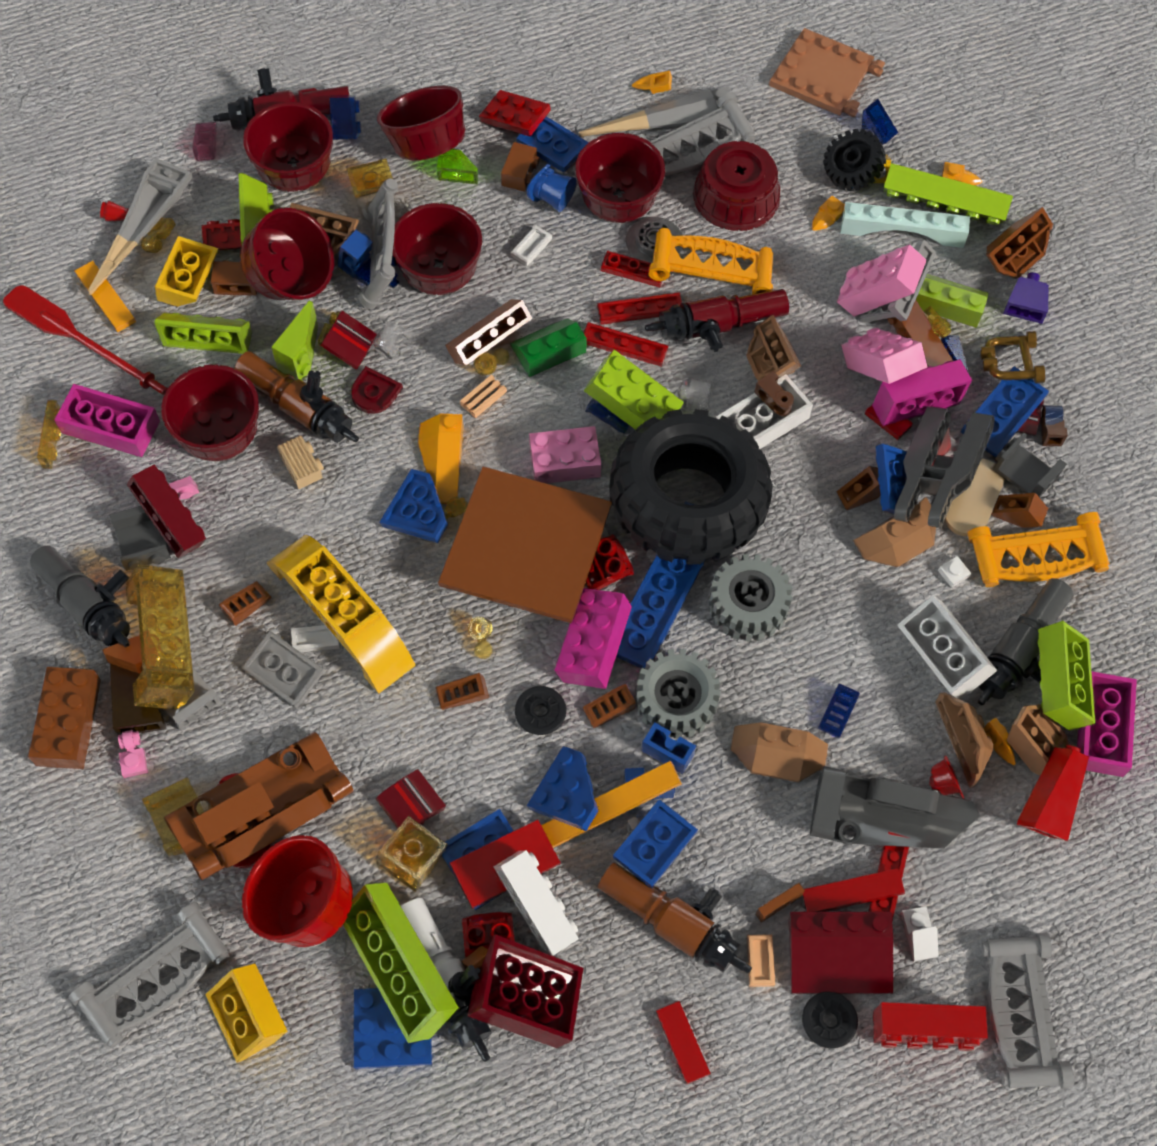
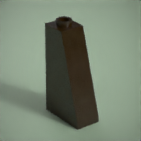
(124, 713)

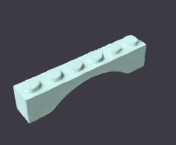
(944, 228)

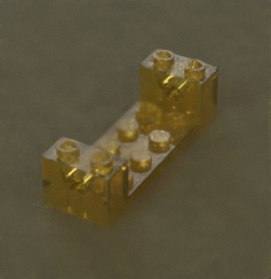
(162, 637)

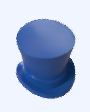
(552, 188)

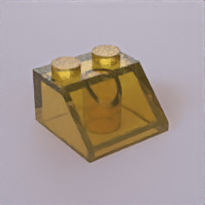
(368, 178)
(411, 853)

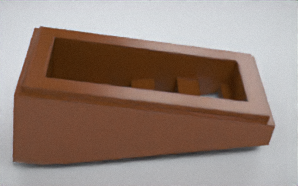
(234, 600)
(464, 699)
(613, 713)

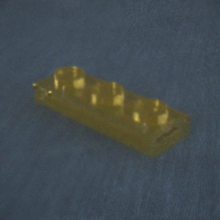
(50, 435)

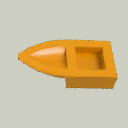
(655, 82)
(957, 173)
(828, 213)
(999, 736)

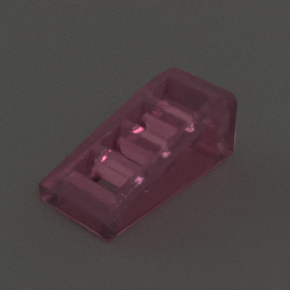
(205, 143)

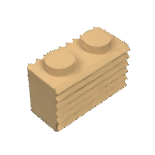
(300, 461)

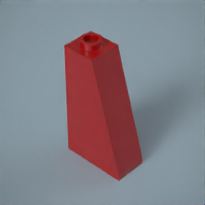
(1056, 794)

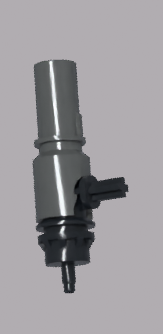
(83, 598)
(1018, 648)

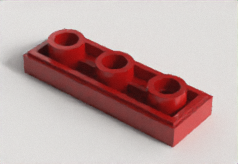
(628, 268)

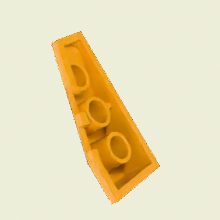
(441, 452)

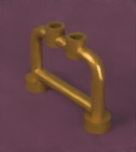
(1024, 342)

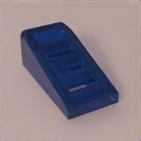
(954, 348)
(851, 696)

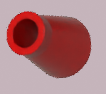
(113, 212)

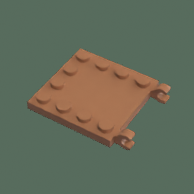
(824, 72)

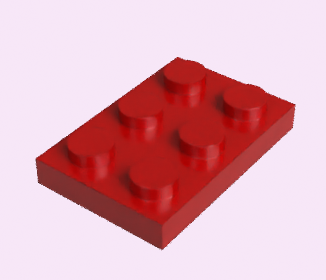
(515, 113)

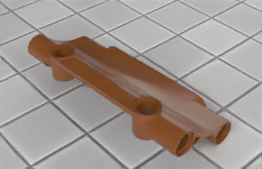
(295, 790)

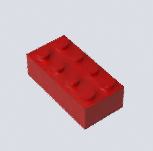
(929, 1025)

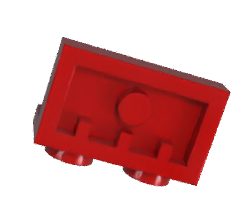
(222, 236)

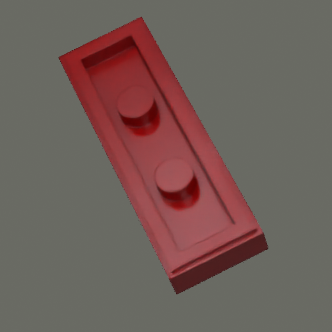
(683, 1042)

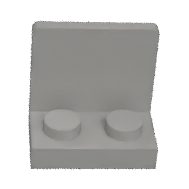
(198, 704)

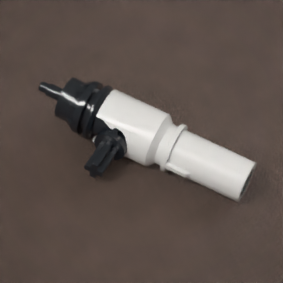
(459, 981)

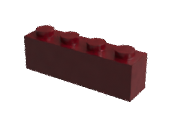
(166, 511)

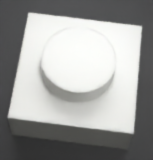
(954, 571)

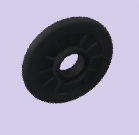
(540, 724)
(821, 1033)

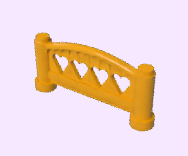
(667, 259)
(1084, 536)

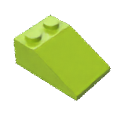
(296, 345)

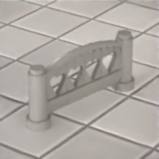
(727, 116)
(381, 215)
(100, 1003)
(1042, 1066)

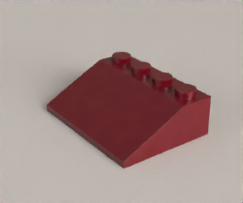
(841, 952)
(527, 992)

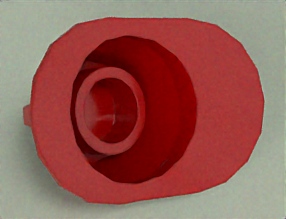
(944, 778)

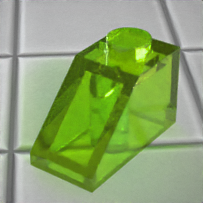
(456, 167)

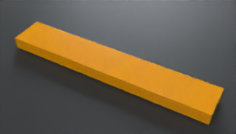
(619, 801)

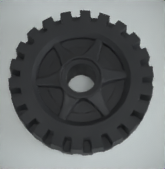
(867, 156)

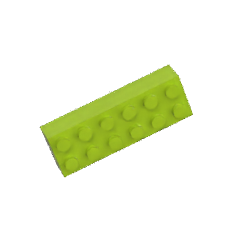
(947, 193)
(398, 963)

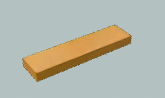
(106, 298)

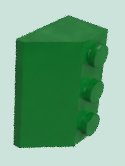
(550, 346)

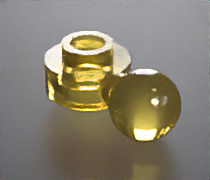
(500, 357)
(455, 507)
(483, 648)

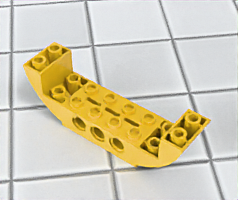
(344, 610)

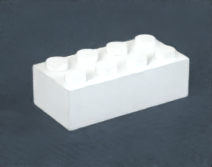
(762, 421)
(947, 648)
(536, 902)

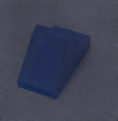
(877, 119)

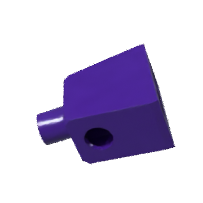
(1029, 299)

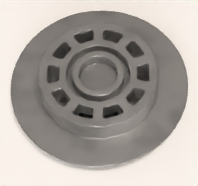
(646, 231)

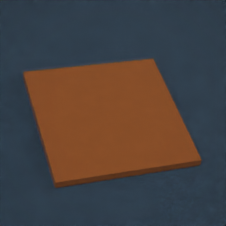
(526, 544)

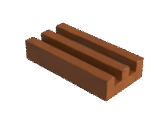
(779, 902)

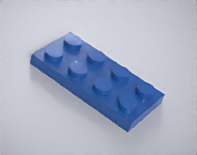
(1011, 405)

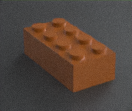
(64, 718)

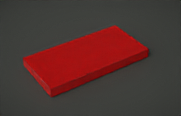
(477, 872)

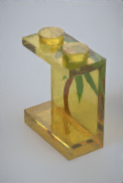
(165, 802)

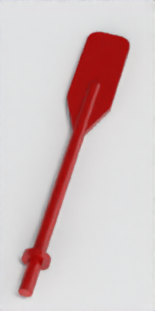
(56, 321)

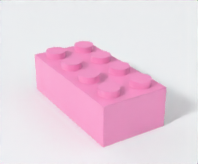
(881, 280)
(884, 355)

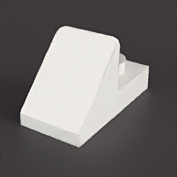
(920, 934)

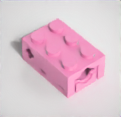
(565, 455)

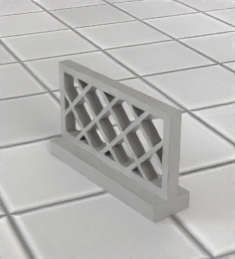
(902, 307)

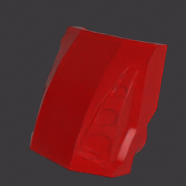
(608, 564)
(481, 928)

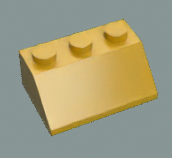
(185, 272)
(246, 1012)

